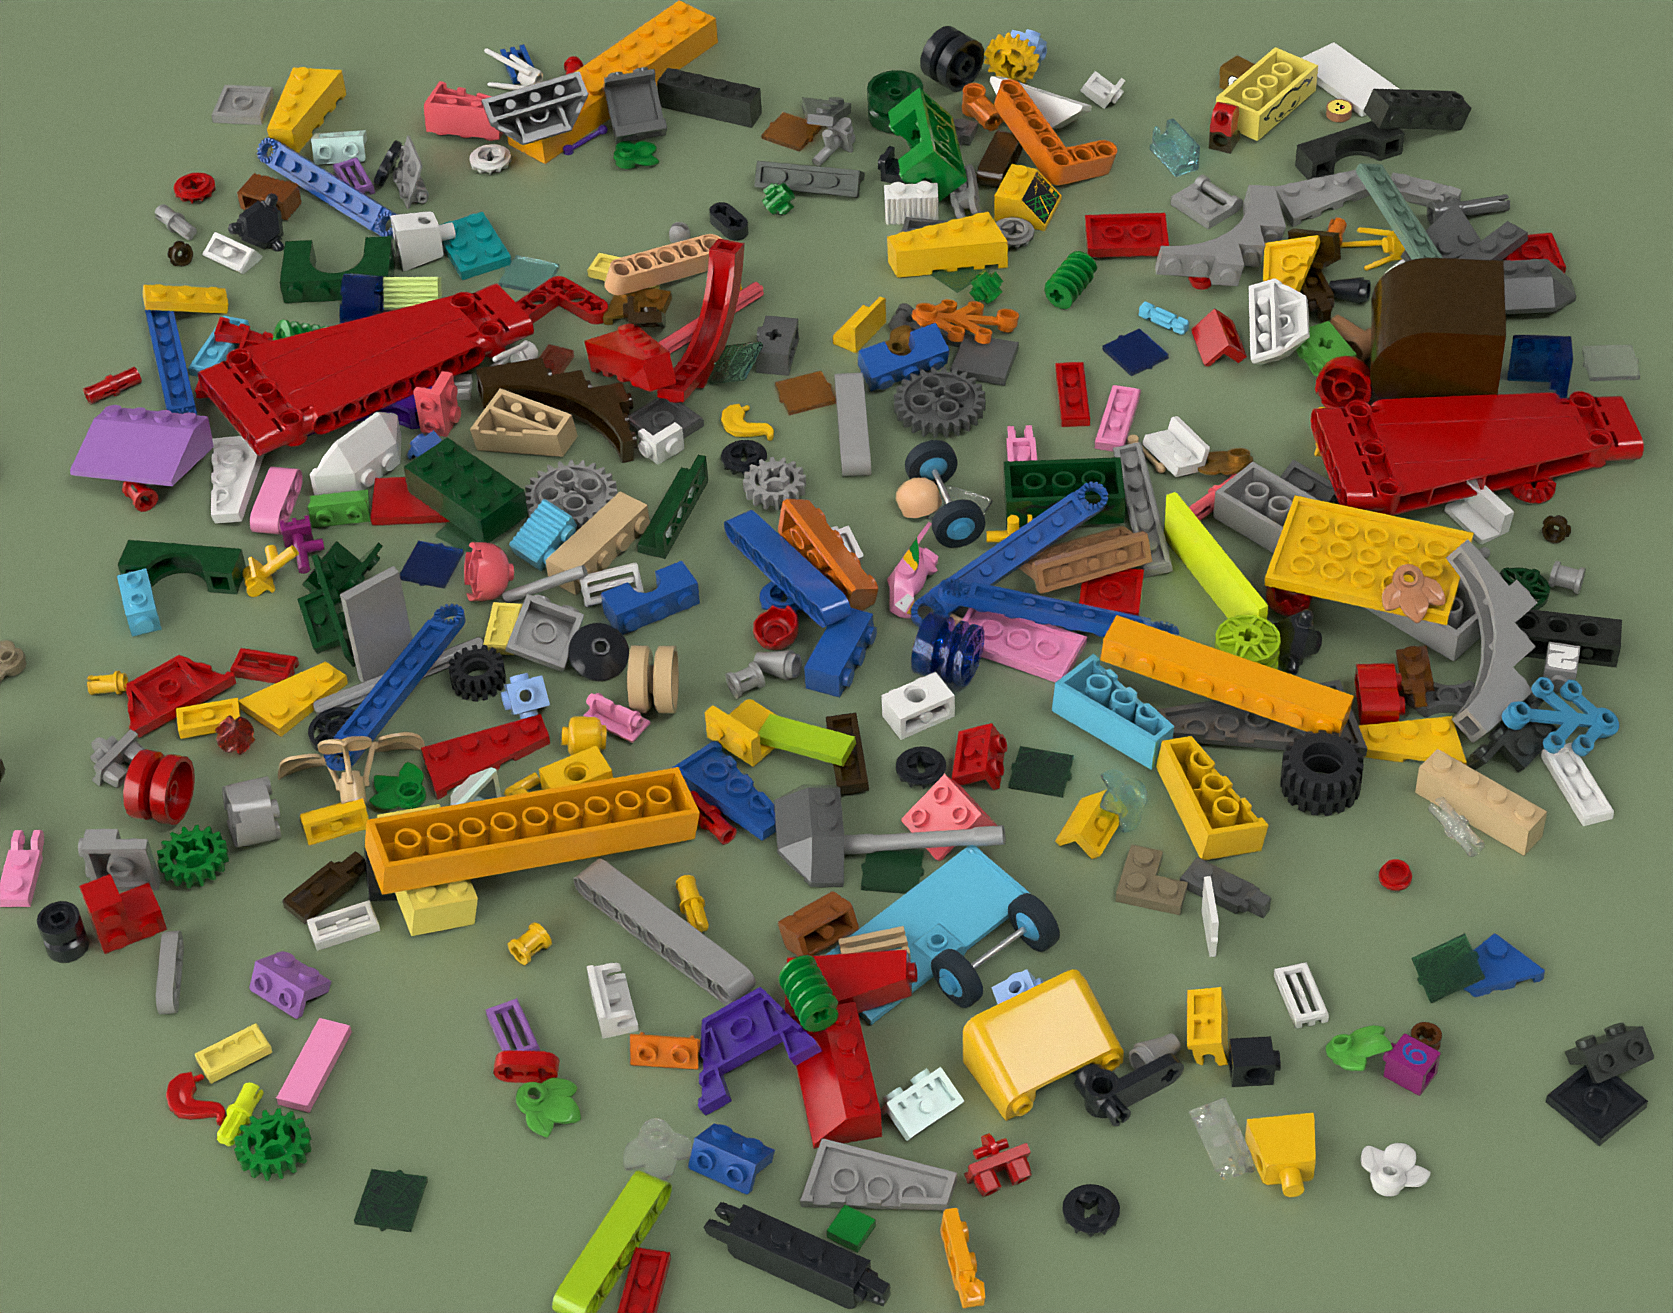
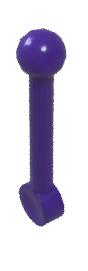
(569, 149)

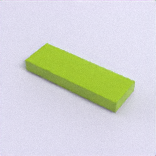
(806, 739)

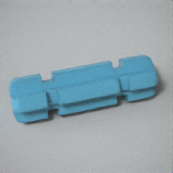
(1164, 318)

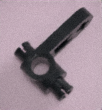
(1125, 1090)

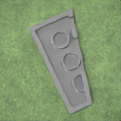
(1317, 194)

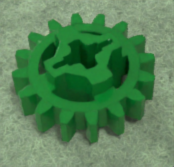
(192, 856)
(272, 1144)

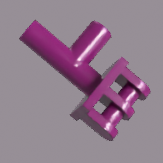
(300, 536)

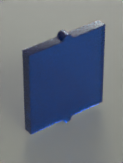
(1135, 352)
(431, 564)

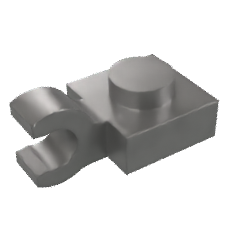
(965, 130)

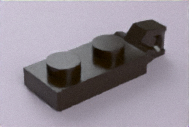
(1318, 294)
(324, 887)

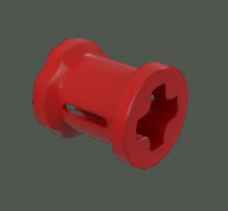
(137, 496)

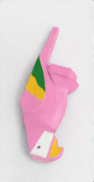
(910, 576)

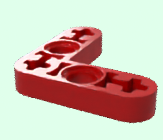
(561, 292)

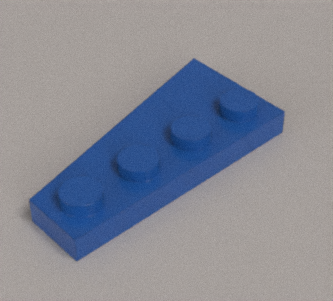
(724, 786)

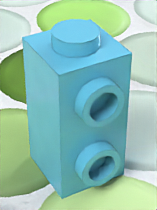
(139, 602)

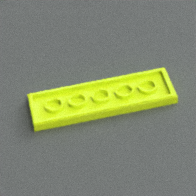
(1209, 562)

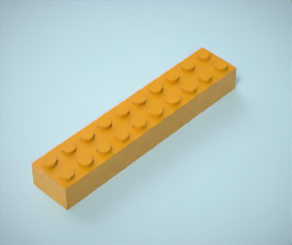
(662, 43)
(530, 830)

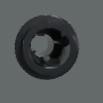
(1352, 289)

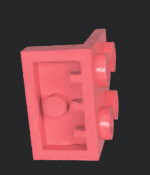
(945, 808)

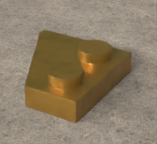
(646, 298)

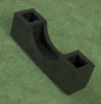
(1320, 155)

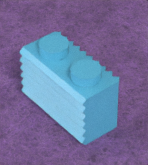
(543, 534)

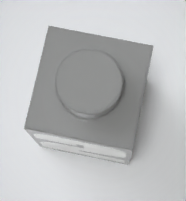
(1561, 664)

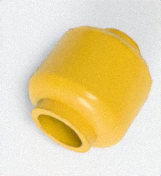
(583, 734)

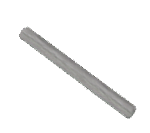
(357, 693)

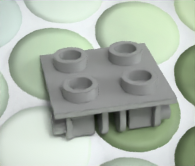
(408, 175)

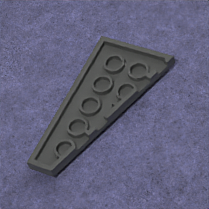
(1226, 725)

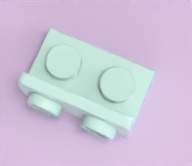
(338, 146)
(922, 1103)

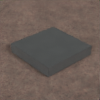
(986, 361)
(661, 414)

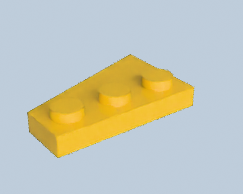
(1290, 260)

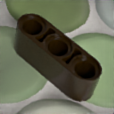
(999, 156)

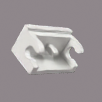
(612, 1000)

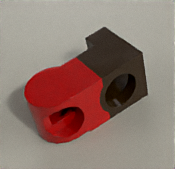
(1224, 125)

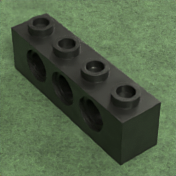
(1596, 636)

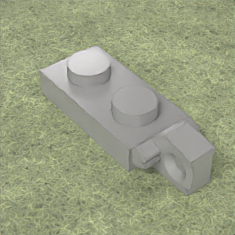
(1424, 191)

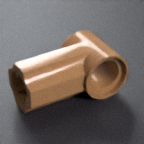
(1355, 336)

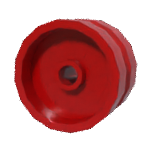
(159, 787)

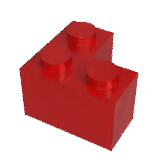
(122, 916)

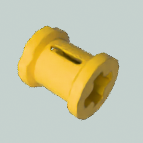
(529, 943)

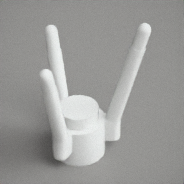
(526, 76)
(523, 351)

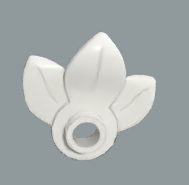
(1393, 1168)

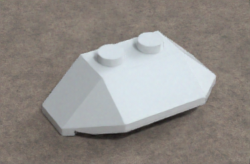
(1055, 108)
(1276, 321)
(360, 456)

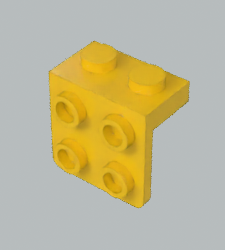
(739, 730)

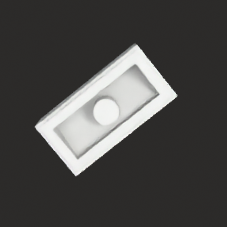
(231, 253)

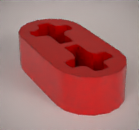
(525, 1066)

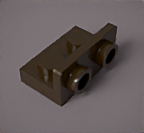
(646, 317)

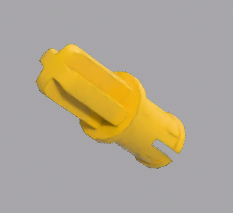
(691, 902)

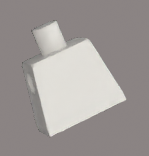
(419, 238)

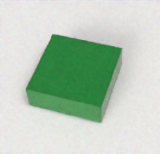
(851, 1228)

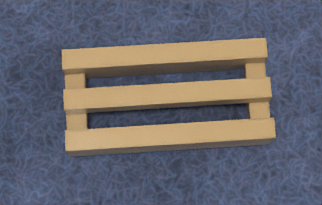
(875, 941)

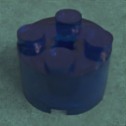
(360, 296)

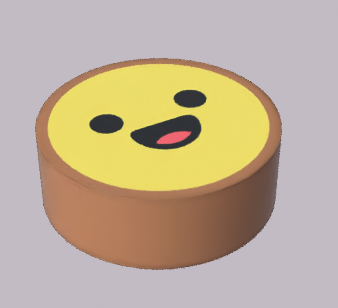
(1339, 110)

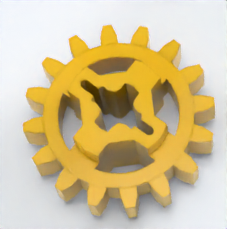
(1011, 58)

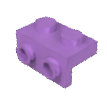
(287, 982)

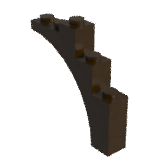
(600, 407)

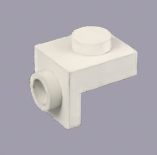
(1102, 90)
(661, 445)

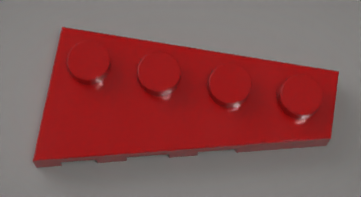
(456, 759)

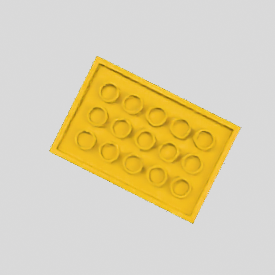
(1354, 553)

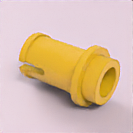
(107, 683)

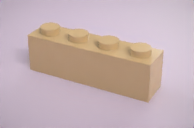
(600, 538)
(1482, 802)

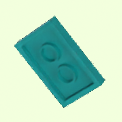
(476, 247)

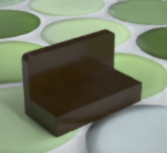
(1329, 247)

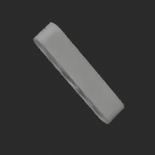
(852, 424)

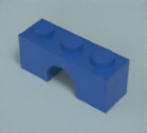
(884, 368)
(632, 610)

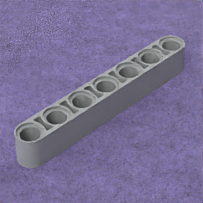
(664, 932)

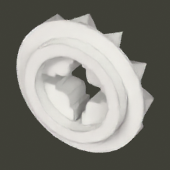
(480, 158)

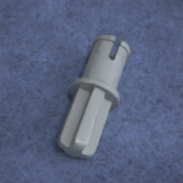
(175, 221)

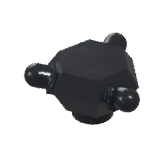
(261, 224)
(1298, 640)

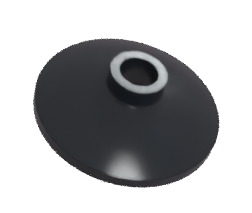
(595, 664)

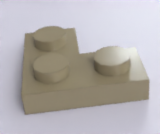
(1143, 886)

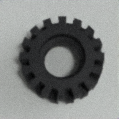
(477, 685)

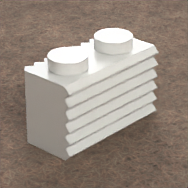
(911, 201)

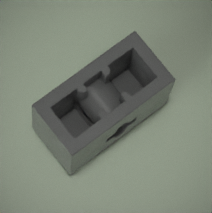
(779, 343)

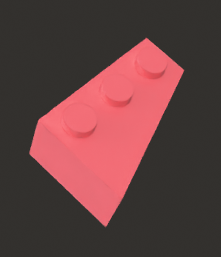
(458, 114)

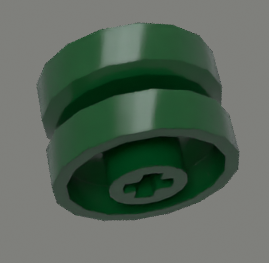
(887, 91)

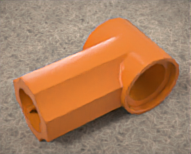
(978, 106)

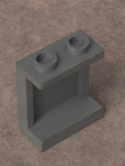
(634, 105)

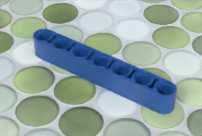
(787, 568)

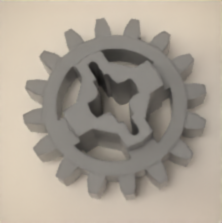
(774, 482)

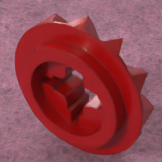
(201, 181)
(1543, 491)

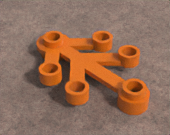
(964, 318)

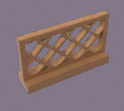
(1088, 558)

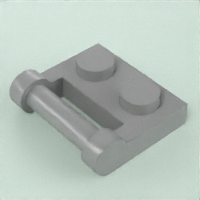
(1202, 208)

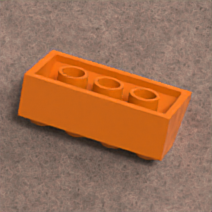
(824, 548)

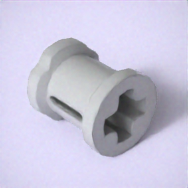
(1567, 577)
(755, 676)

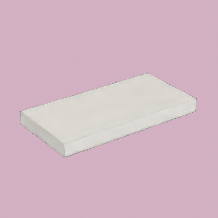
(1346, 76)

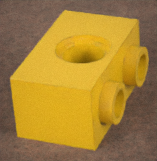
(576, 769)

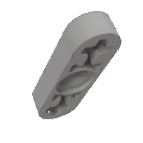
(169, 972)

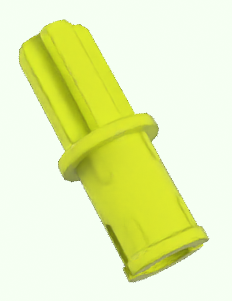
(239, 1113)

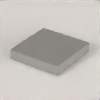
(243, 104)

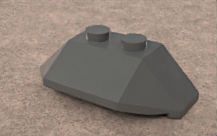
(538, 109)
(1536, 287)
(812, 833)

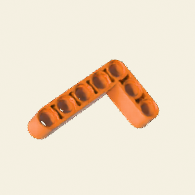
(1042, 144)

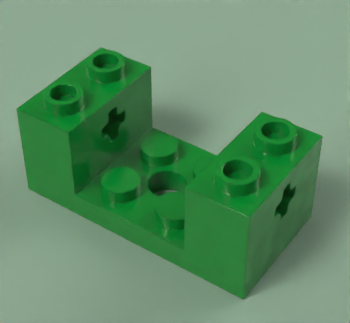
(932, 141)

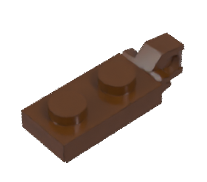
(1416, 673)

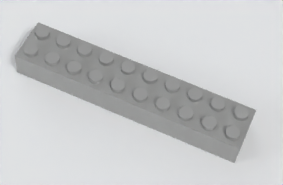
(1258, 506)

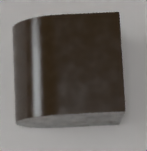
(1438, 329)

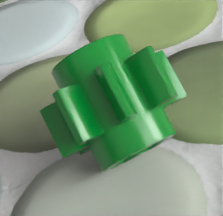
(778, 198)
(986, 286)

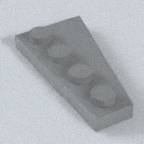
(874, 1181)

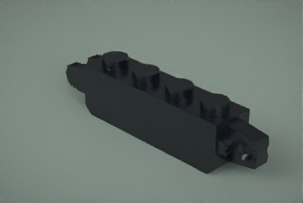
(798, 1256)

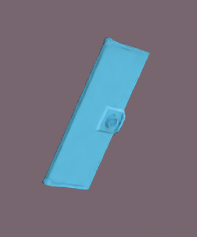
(945, 912)

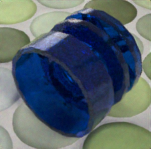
(948, 649)

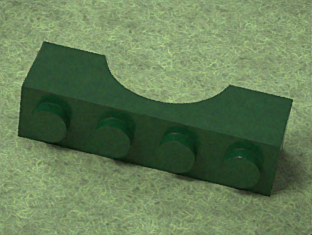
(217, 566)

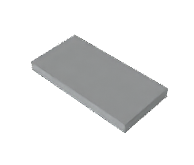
(376, 623)

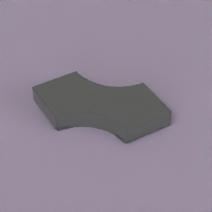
(1444, 698)

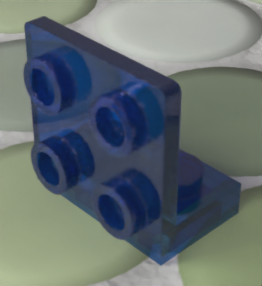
(1542, 360)

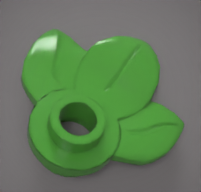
(1354, 1049)
(552, 1106)

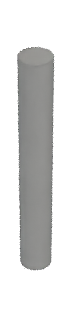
(545, 584)

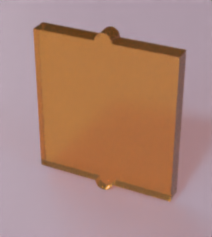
(790, 132)
(805, 393)

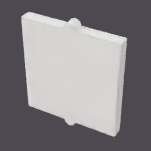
(1210, 916)

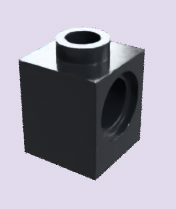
(1252, 1061)

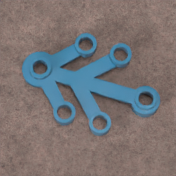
(1600, 721)

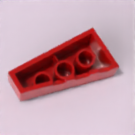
(631, 357)

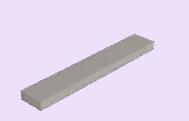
(1143, 507)

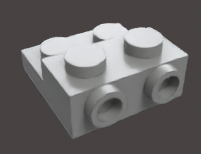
(544, 631)
(125, 859)

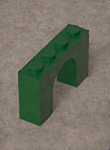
(305, 283)

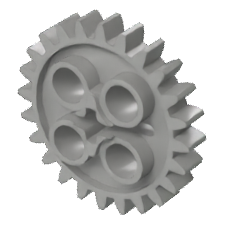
(572, 488)

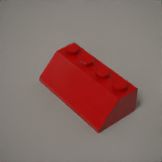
(840, 1084)

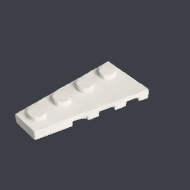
(232, 478)

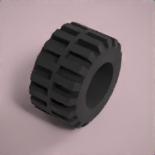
(1321, 754)

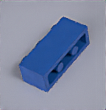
(839, 653)

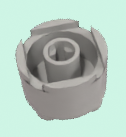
(251, 812)

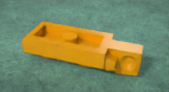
(960, 1260)

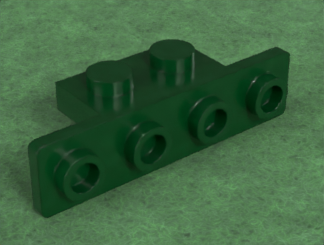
(323, 614)

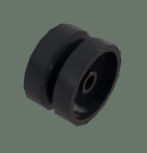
(952, 58)

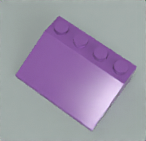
(142, 445)

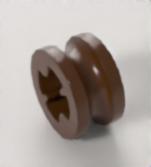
(1428, 1030)

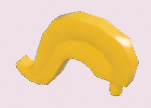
(734, 423)

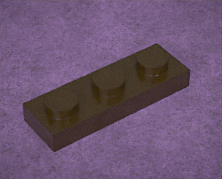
(853, 775)

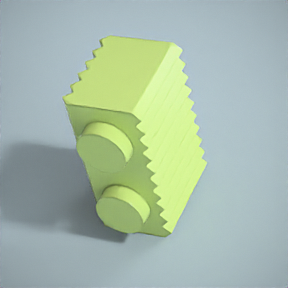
(409, 291)

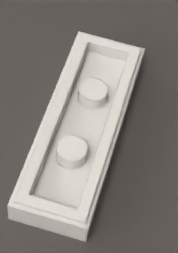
(1578, 786)

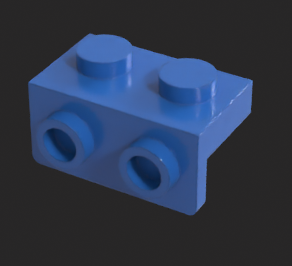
(729, 1157)

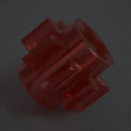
(235, 734)

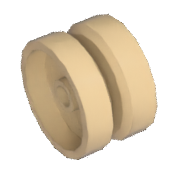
(651, 678)

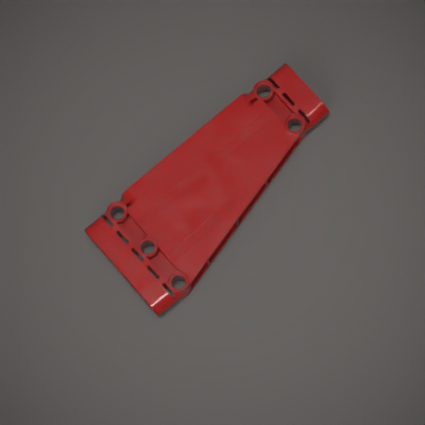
(1427, 448)

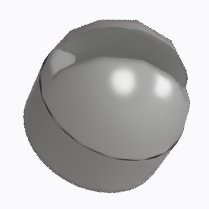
(678, 232)

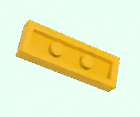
(185, 298)

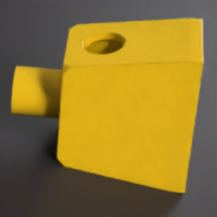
(1283, 1150)

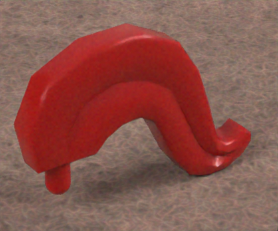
(183, 1105)

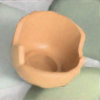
(918, 497)

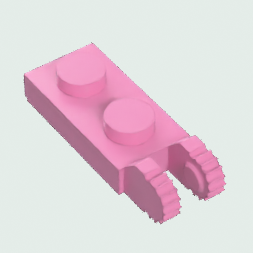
(1021, 448)
(21, 870)

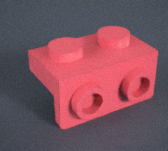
(438, 406)

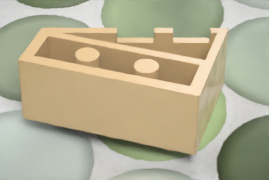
(523, 427)

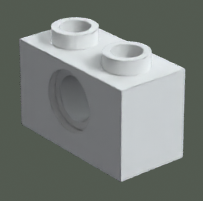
(918, 705)

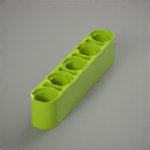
(613, 1245)

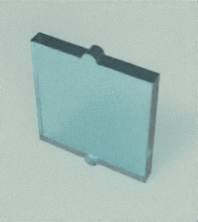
(527, 273)

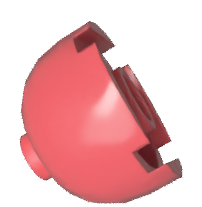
(487, 571)

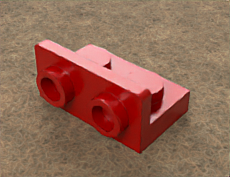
(979, 756)

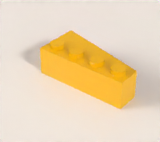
(304, 103)
(948, 246)
(1208, 806)

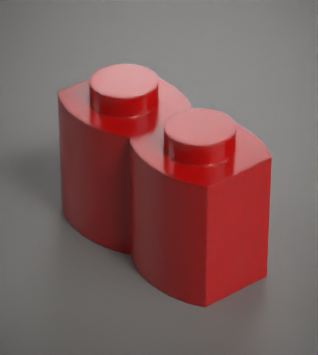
(1378, 693)

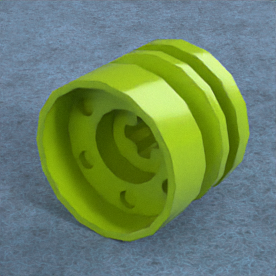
(1250, 639)

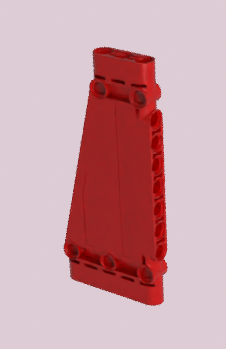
(354, 368)

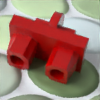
(984, 1171)

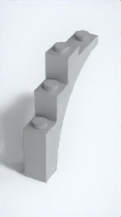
(1226, 256)
(1502, 641)

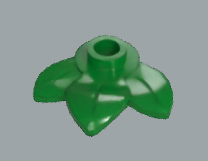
(630, 154)
(401, 790)

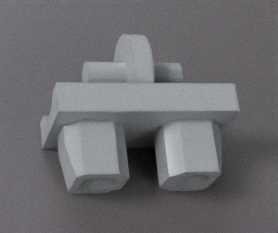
(110, 755)

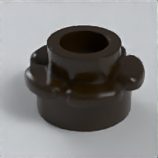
(186, 253)
(1553, 535)

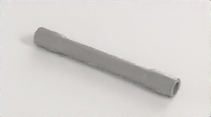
(976, 836)

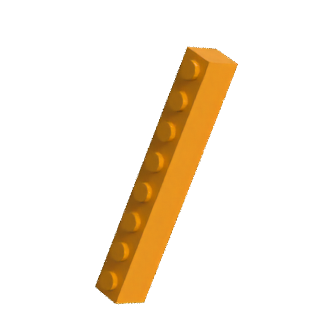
(1225, 677)

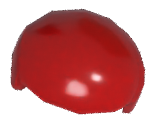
(1286, 602)
(776, 628)

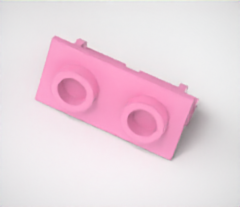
(618, 719)

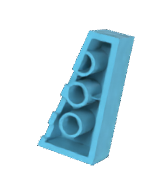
(1111, 712)

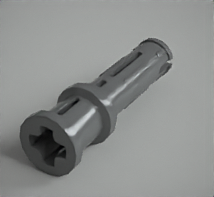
(1469, 207)

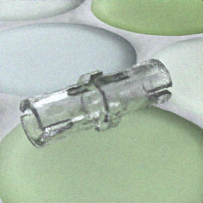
(1456, 826)

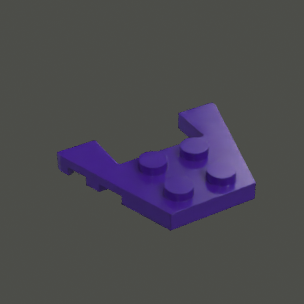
(741, 1033)

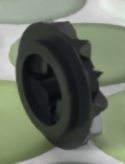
(733, 454)
(931, 759)
(1086, 1197)

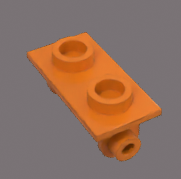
(664, 1051)

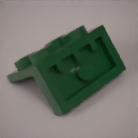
(346, 567)

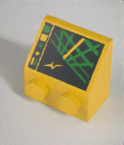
(1026, 196)

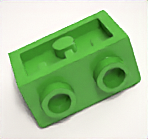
(339, 508)

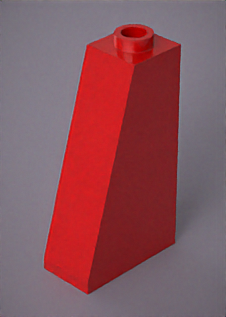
(866, 978)

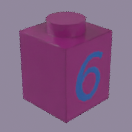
(1411, 1064)

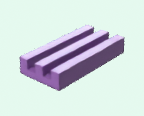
(368, 186)
(503, 1010)

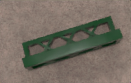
(674, 509)

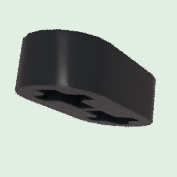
(732, 226)

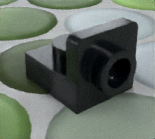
(889, 166)

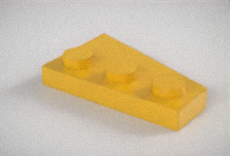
(292, 699)
(1412, 739)

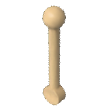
(1159, 467)

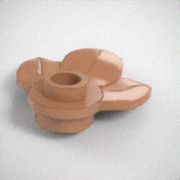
(1412, 596)

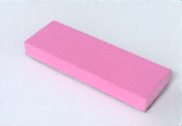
(1117, 418)
(314, 1065)

